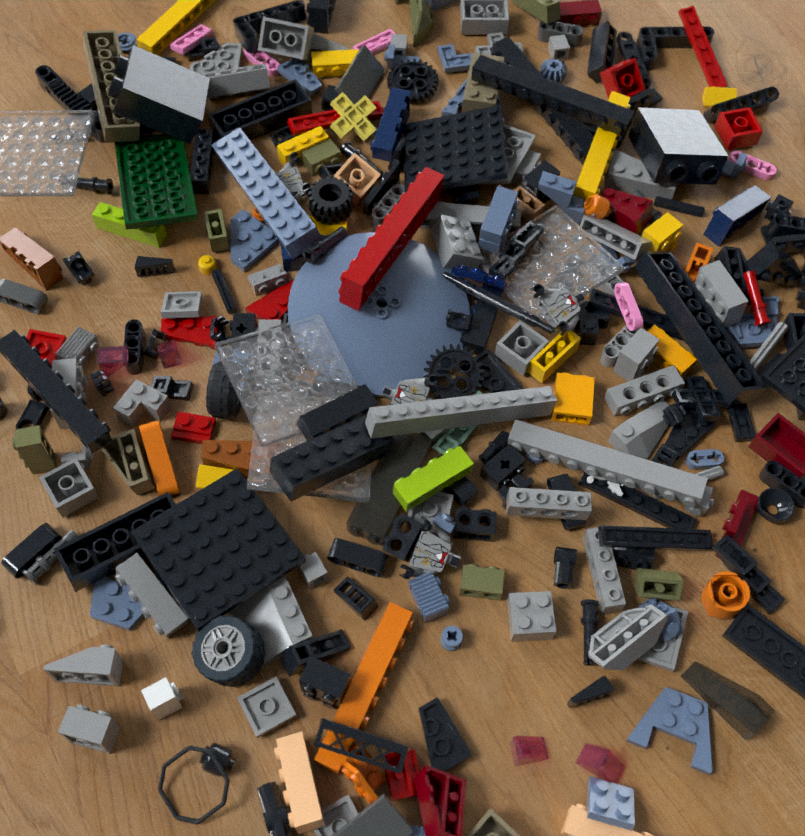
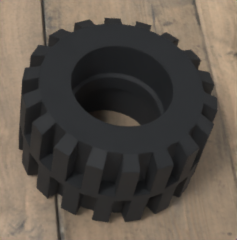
(332, 211)

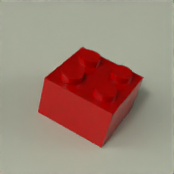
(623, 78)
(738, 128)

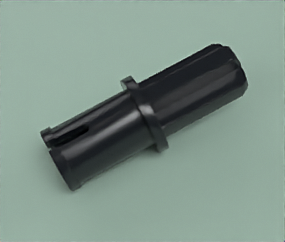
(494, 447)

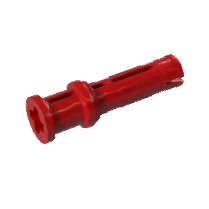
(758, 307)

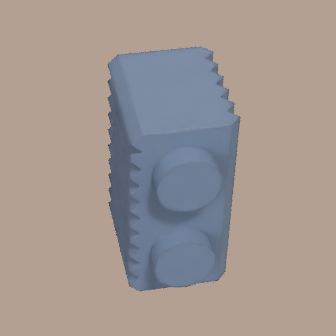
(428, 596)

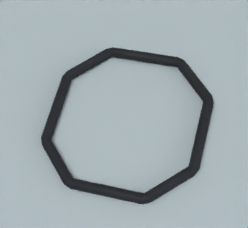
(167, 801)

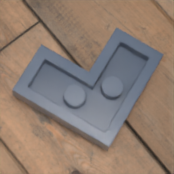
(451, 61)

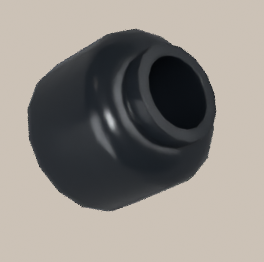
(223, 755)

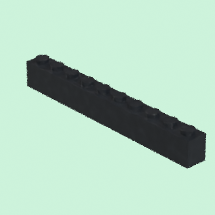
(552, 95)
(569, 129)

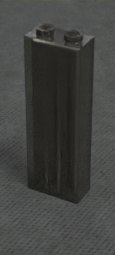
(375, 518)

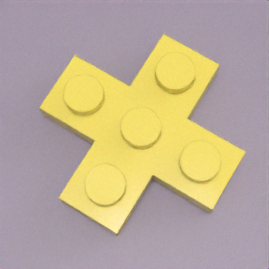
(353, 116)

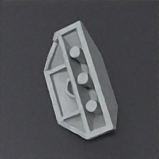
(627, 637)

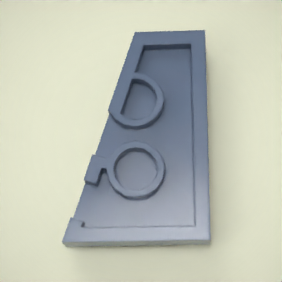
(299, 70)

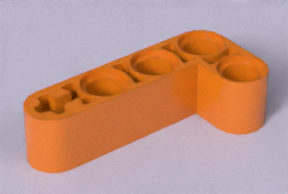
(159, 458)

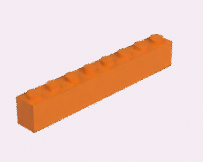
(367, 682)

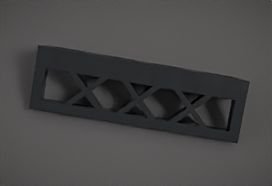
(369, 739)

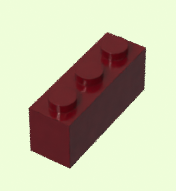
(580, 12)

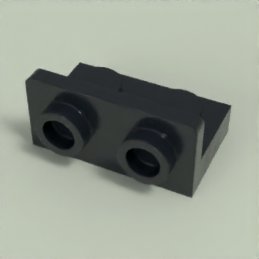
(634, 557)

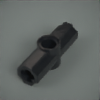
(275, 812)

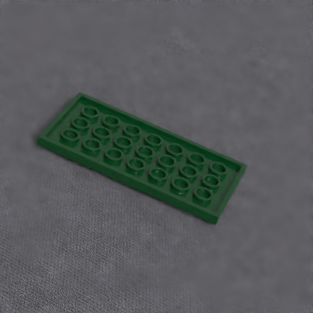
(154, 182)

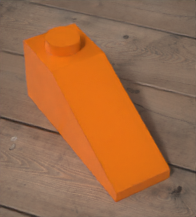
(699, 258)

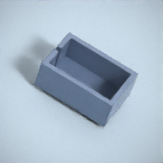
(498, 220)

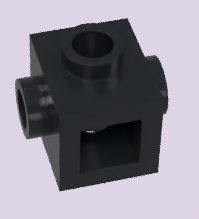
(775, 207)

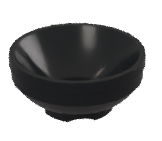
(779, 499)

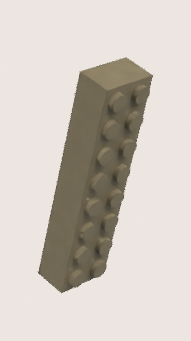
(101, 53)

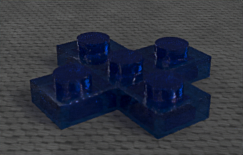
(479, 276)

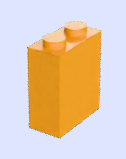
(573, 398)

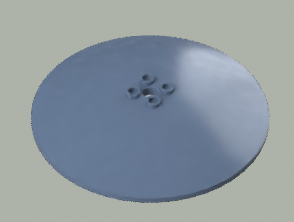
(388, 341)

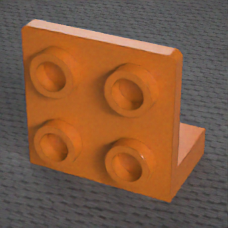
(363, 775)

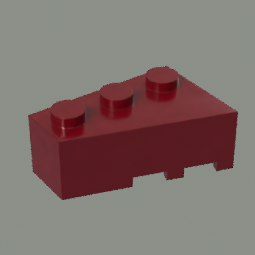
(628, 209)
(441, 801)

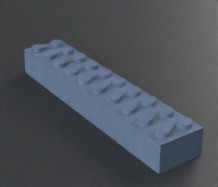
(266, 193)

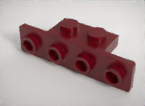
(740, 517)

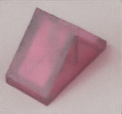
(169, 354)
(112, 359)
(528, 749)
(600, 762)

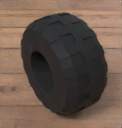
(220, 395)

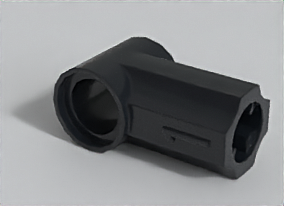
(564, 563)

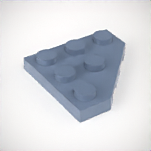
(249, 240)

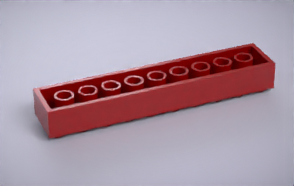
(390, 239)

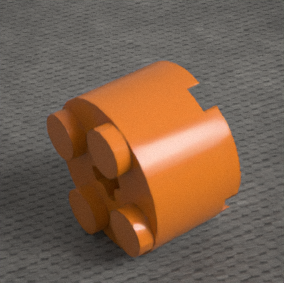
(725, 595)

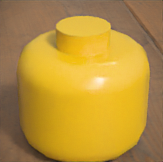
(207, 264)

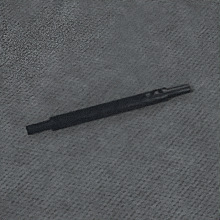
(498, 302)

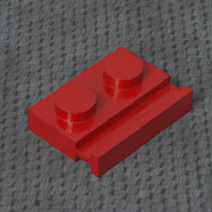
(193, 427)
(402, 785)

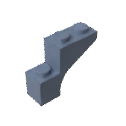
(561, 192)

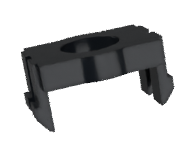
(454, 315)
(216, 322)
(155, 334)
(98, 382)

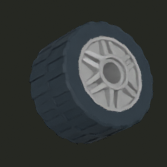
(228, 651)

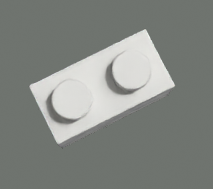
(162, 698)

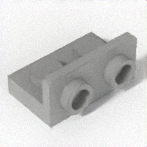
(268, 279)

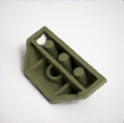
(420, 20)

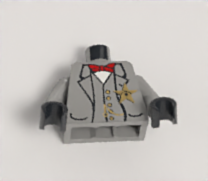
(292, 180)
(559, 307)
(410, 390)
(431, 551)

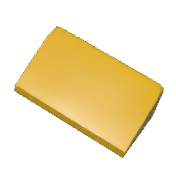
(716, 95)
(209, 474)

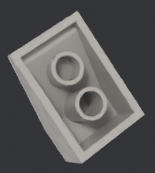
(91, 666)

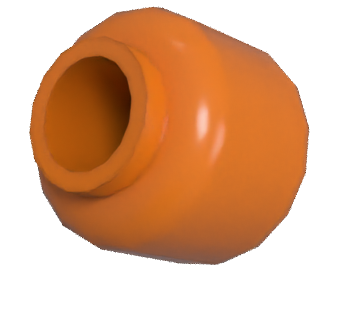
(597, 206)

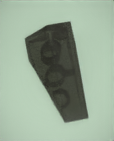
(734, 703)

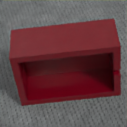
(782, 443)

